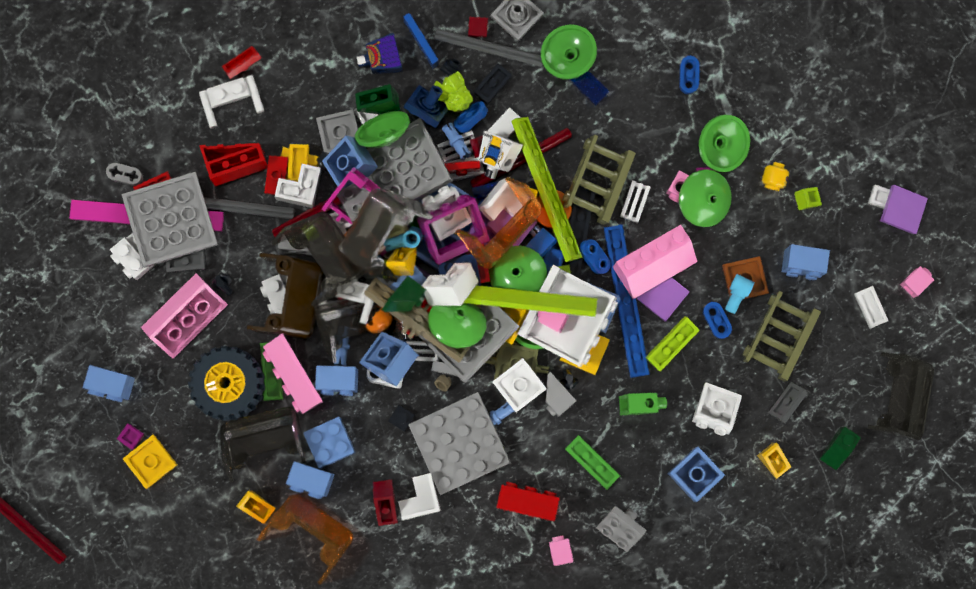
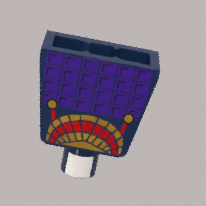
(382, 56)

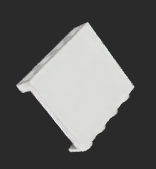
(579, 331)

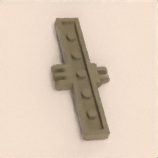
(415, 321)

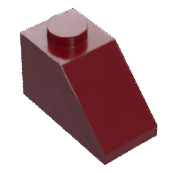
(384, 502)

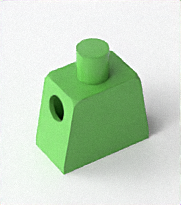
(635, 403)

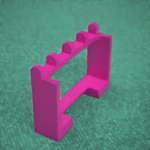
(361, 181)

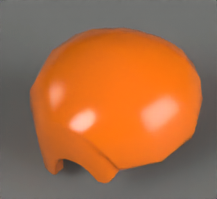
(380, 322)

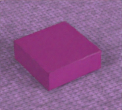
(130, 436)

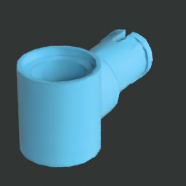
(403, 240)
(739, 289)

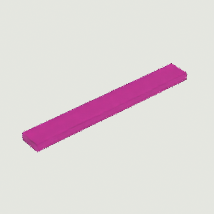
(117, 213)

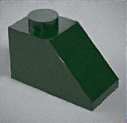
(378, 100)
(405, 297)
(840, 447)

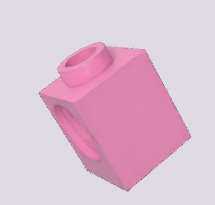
(679, 179)
(917, 281)
(553, 320)
(560, 550)

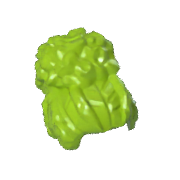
(455, 93)

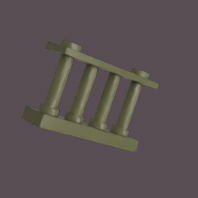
(610, 194)
(801, 336)

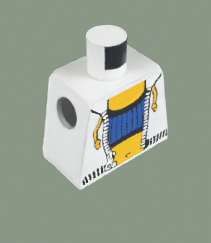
(498, 153)

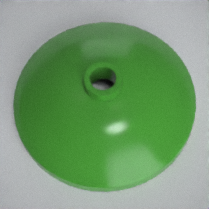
(565, 42)
(382, 129)
(732, 145)
(696, 195)
(531, 268)
(455, 329)

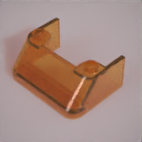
(510, 233)
(318, 523)

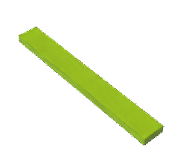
(546, 189)
(532, 301)

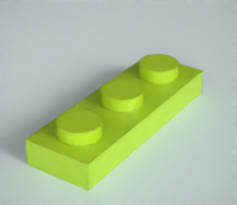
(672, 343)

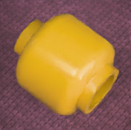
(775, 176)

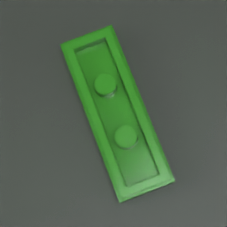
(273, 386)
(592, 462)

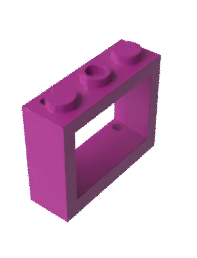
(457, 247)

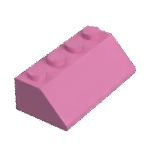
(656, 262)
(184, 316)
(292, 374)

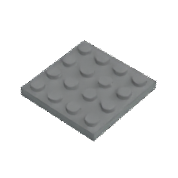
(410, 164)
(169, 219)
(498, 330)
(459, 443)

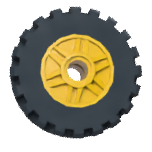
(209, 379)

